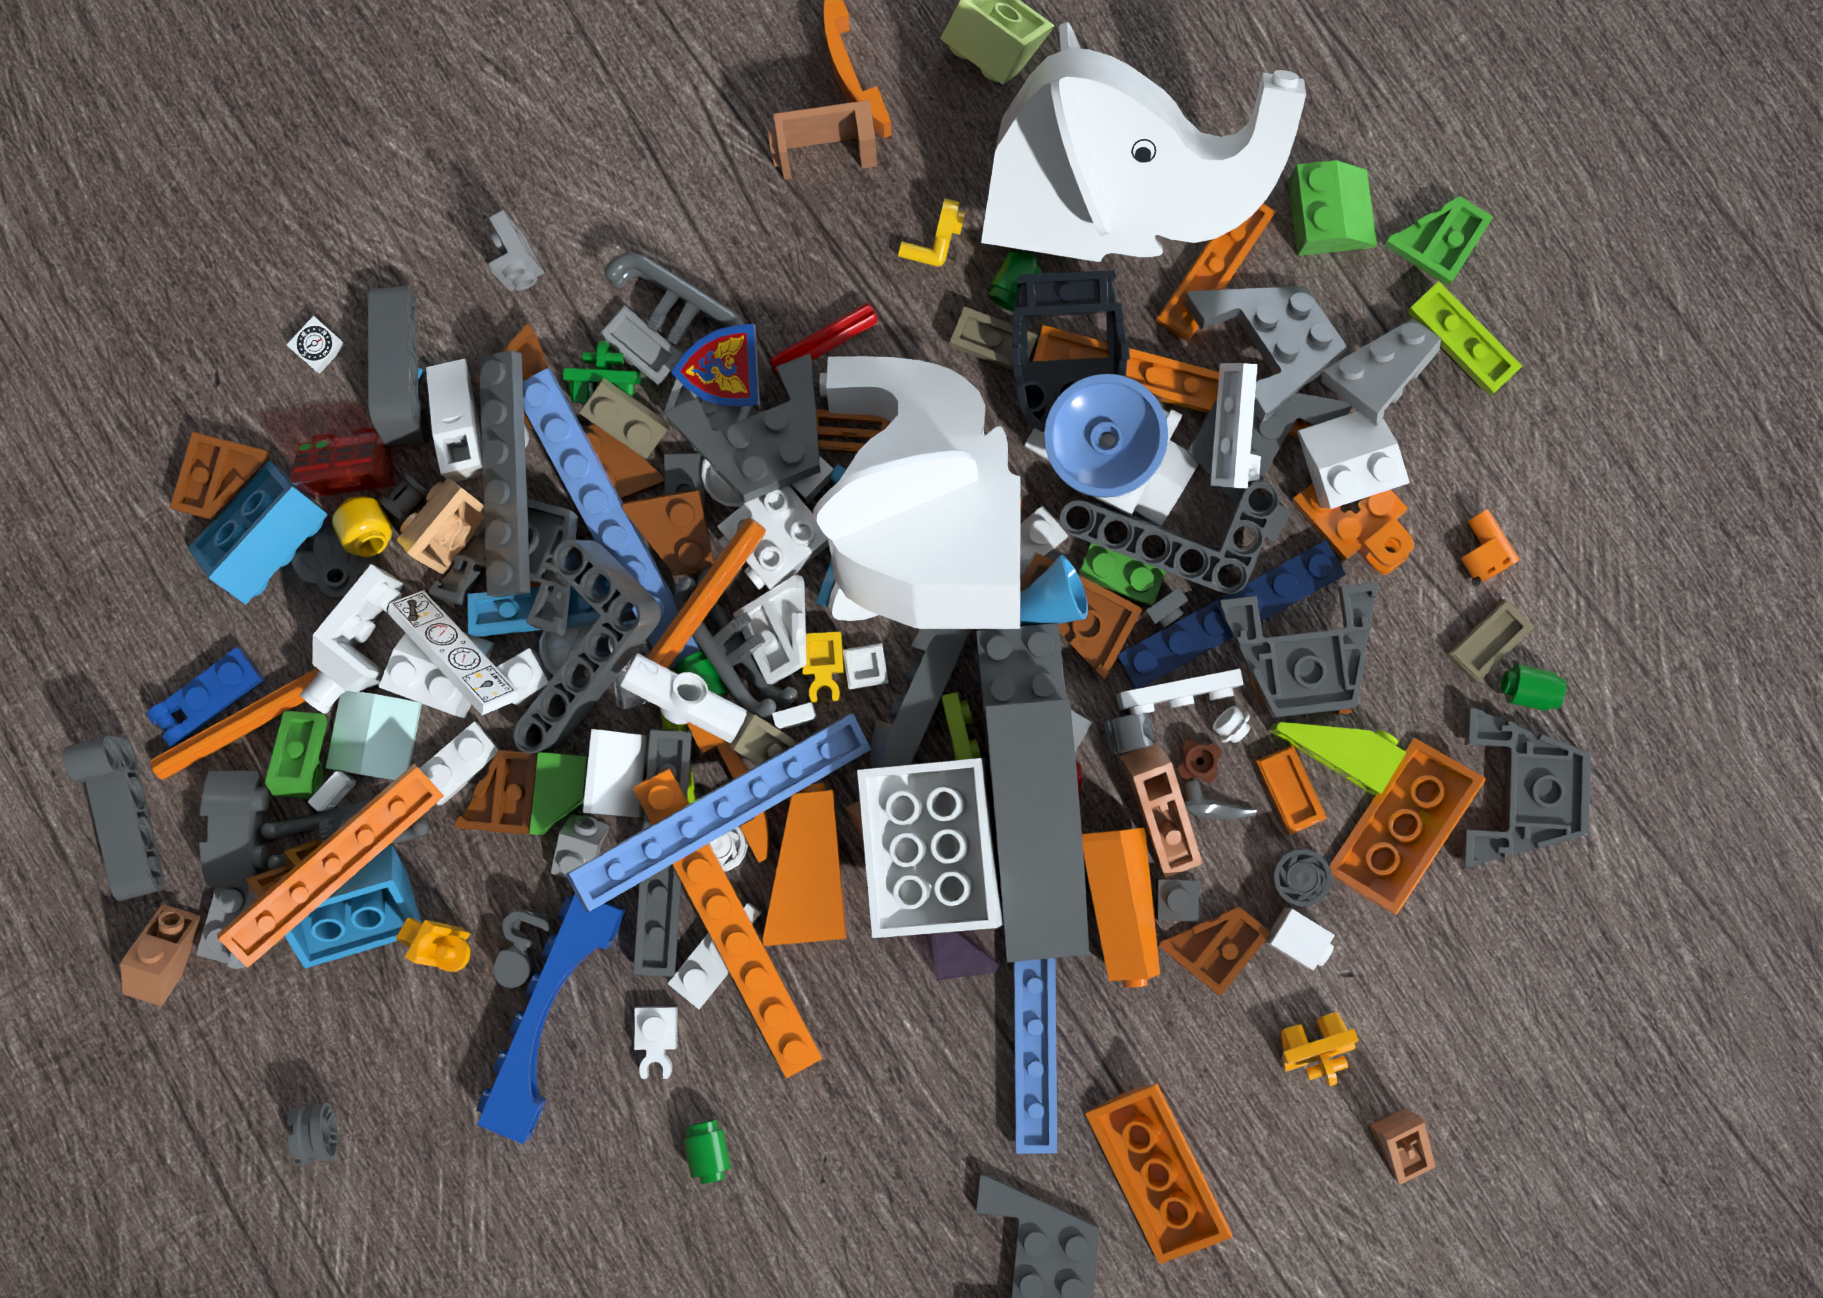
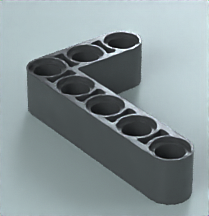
(1177, 544)
(593, 650)

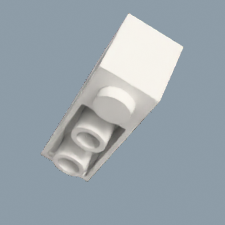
(455, 421)

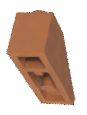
(1161, 809)

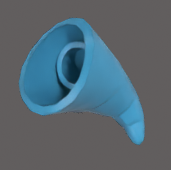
(1054, 596)

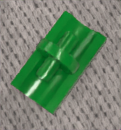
(583, 381)

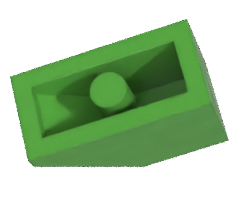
(557, 789)

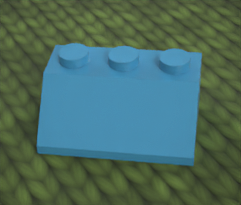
(257, 533)
(359, 914)

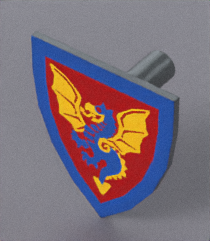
(723, 367)

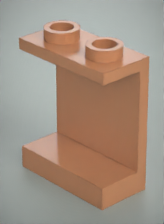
(823, 126)

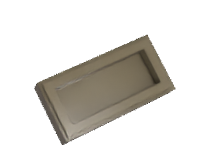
(1490, 641)

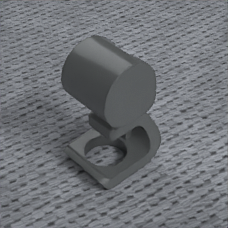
(1131, 733)
(515, 964)

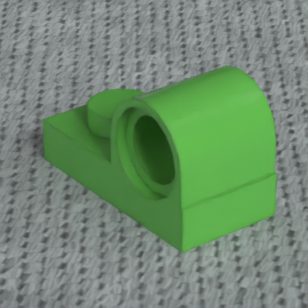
(295, 758)

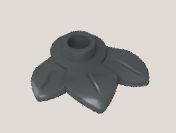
(328, 561)

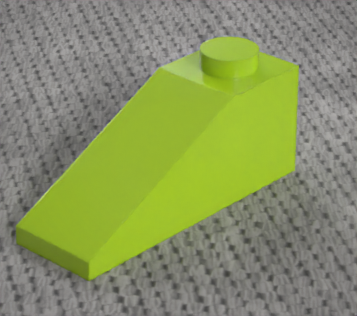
(1355, 754)

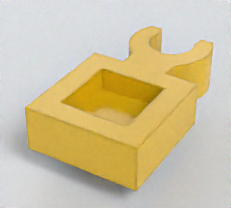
(823, 659)

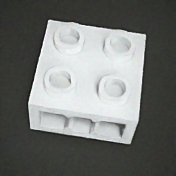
(789, 540)

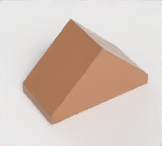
(1404, 1144)

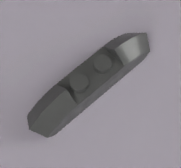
(912, 713)

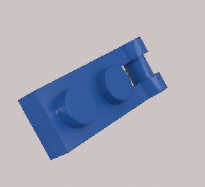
(206, 696)

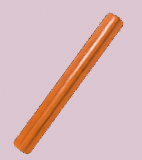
(707, 593)
(231, 727)

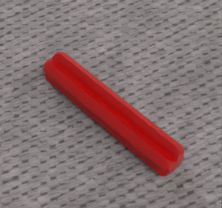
(828, 336)

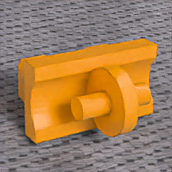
(435, 944)
(1335, 1041)

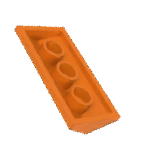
(1405, 826)
(1158, 1173)

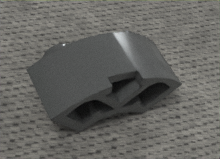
(234, 816)

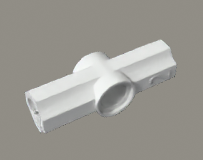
(666, 688)

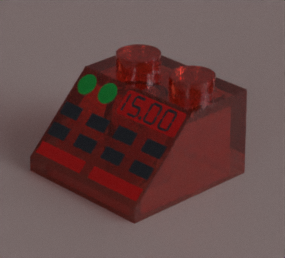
(343, 464)

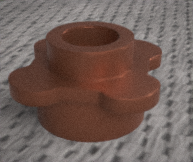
(1190, 768)

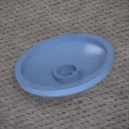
(1102, 407)

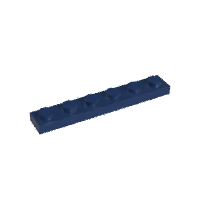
(1207, 627)

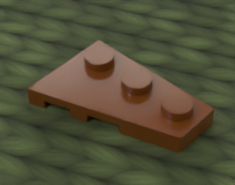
(1105, 627)

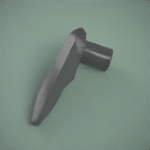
(1212, 808)

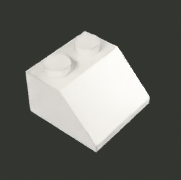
(1351, 459)
(419, 679)
(615, 766)

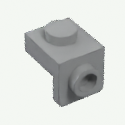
(577, 843)

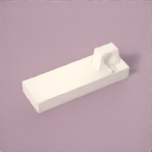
(1232, 460)

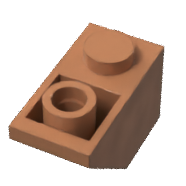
(159, 955)

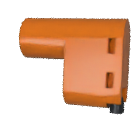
(1493, 554)

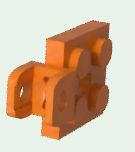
(1365, 531)

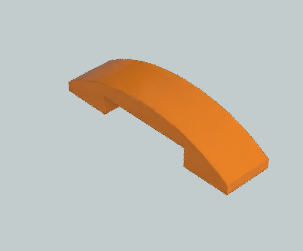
(837, 22)
(757, 829)

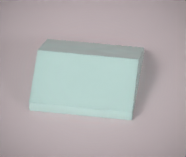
(373, 735)

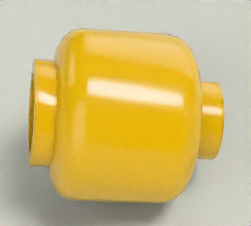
(362, 526)

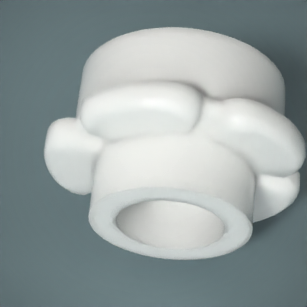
(1232, 725)

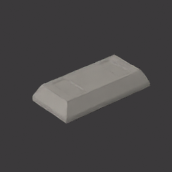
(641, 345)

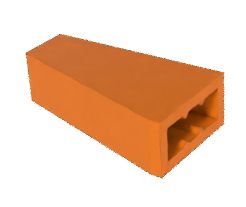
(808, 876)
(1123, 903)

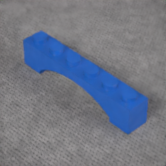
(514, 1100)

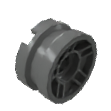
(313, 1133)

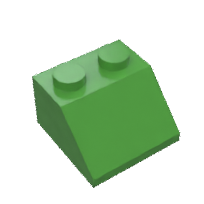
(1331, 208)

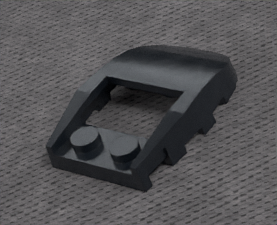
(1059, 295)

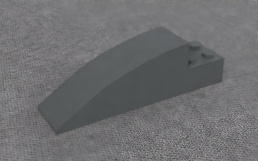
(1033, 792)

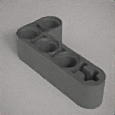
(394, 367)
(119, 813)

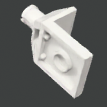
(334, 642)

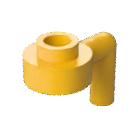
(949, 222)

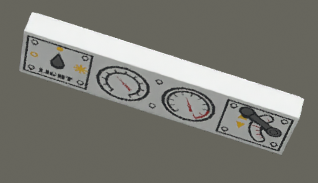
(453, 652)

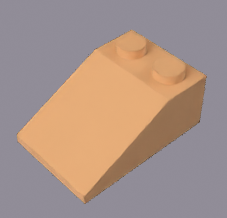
(442, 526)

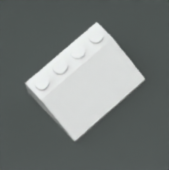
(930, 848)

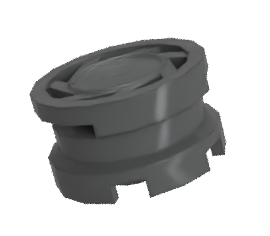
(1302, 877)

